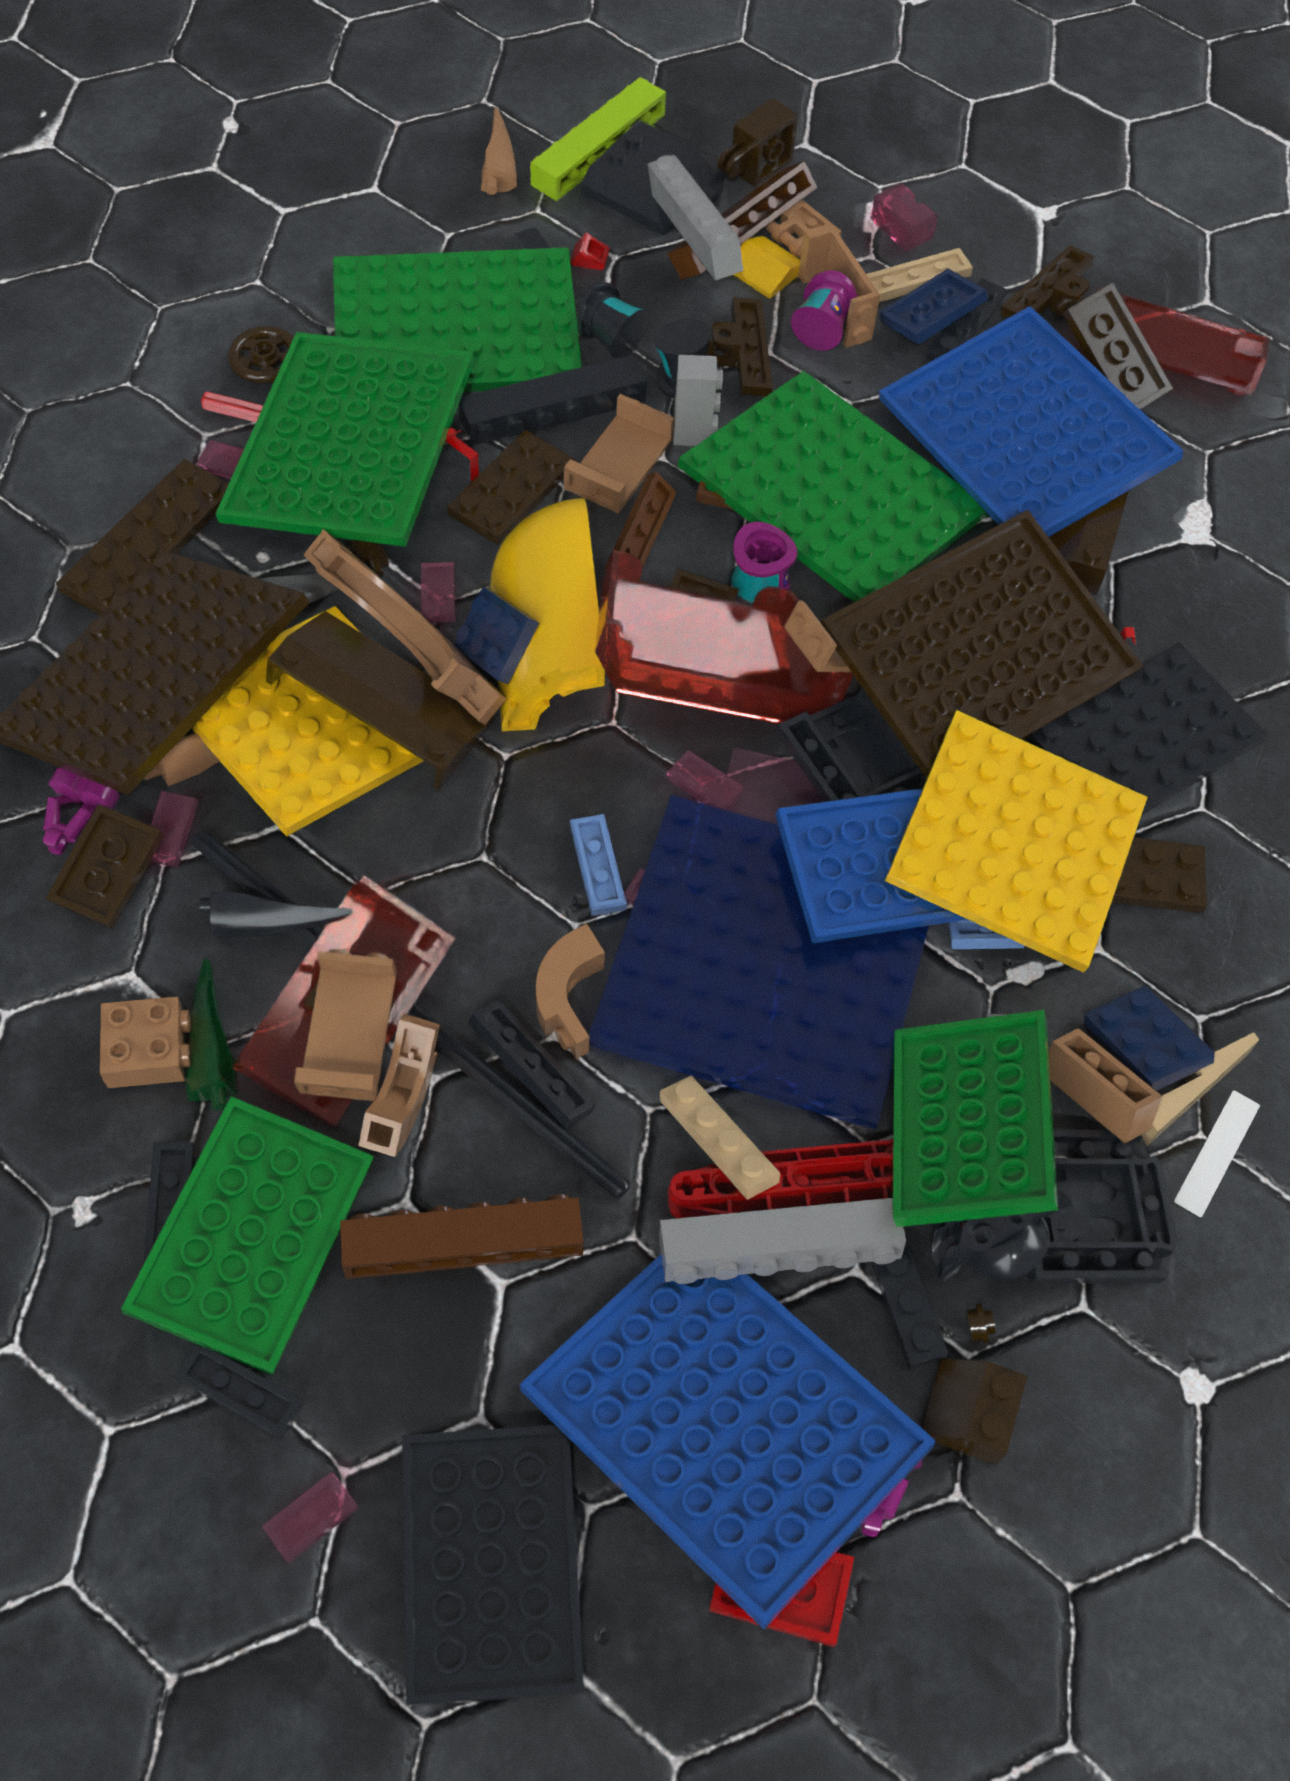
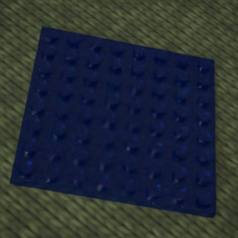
(734, 990)

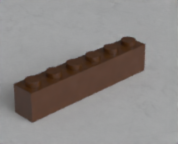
(752, 212)
(461, 1237)

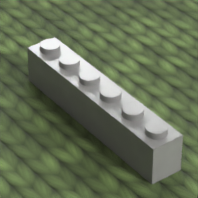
(695, 217)
(780, 1240)

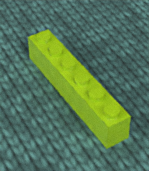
(569, 158)

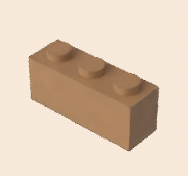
(1102, 1085)

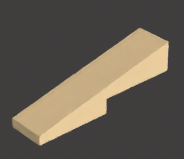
(1197, 1084)

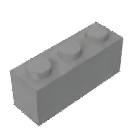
(696, 399)

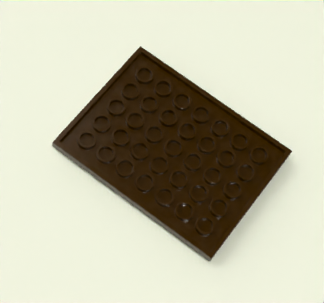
(983, 633)
(147, 670)

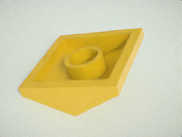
(767, 266)

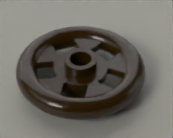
(262, 354)

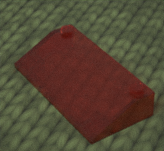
(1201, 346)
(377, 926)

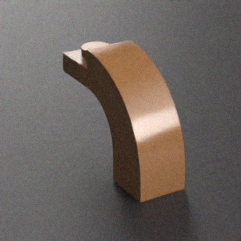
(565, 965)
(404, 1088)

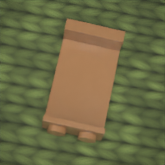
(825, 251)
(621, 455)
(814, 640)
(348, 1026)

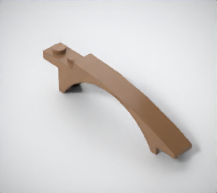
(444, 662)

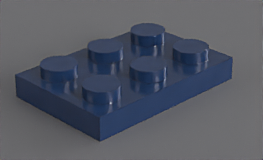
(933, 306)
(495, 635)
(1149, 1038)

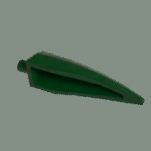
(210, 1057)

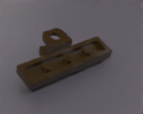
(1054, 285)
(746, 345)

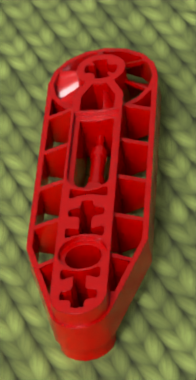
(806, 1179)

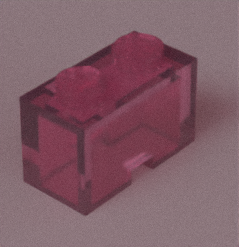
(903, 218)

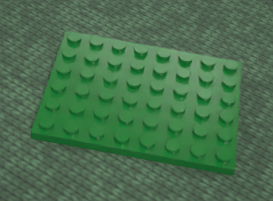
(498, 303)
(347, 439)
(835, 485)

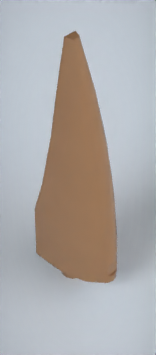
(499, 167)
(184, 760)

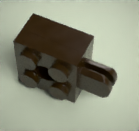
(761, 143)

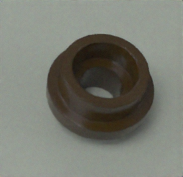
(981, 1323)

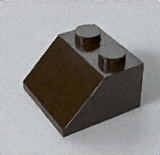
(974, 1407)

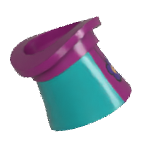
(823, 314)
(762, 559)

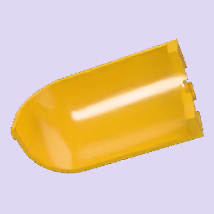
(551, 577)

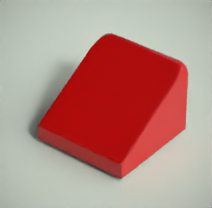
(589, 253)

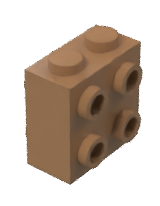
(144, 1042)

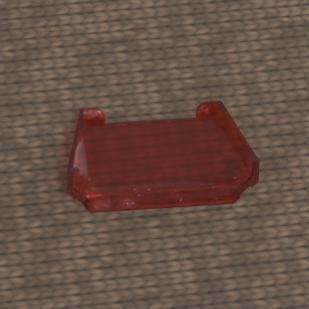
(707, 649)

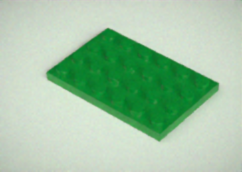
(973, 1120)
(249, 1236)

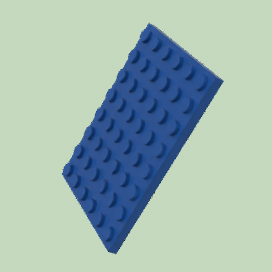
(1029, 424)
(729, 1429)

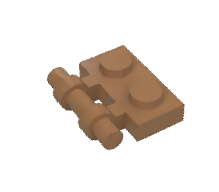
(796, 220)

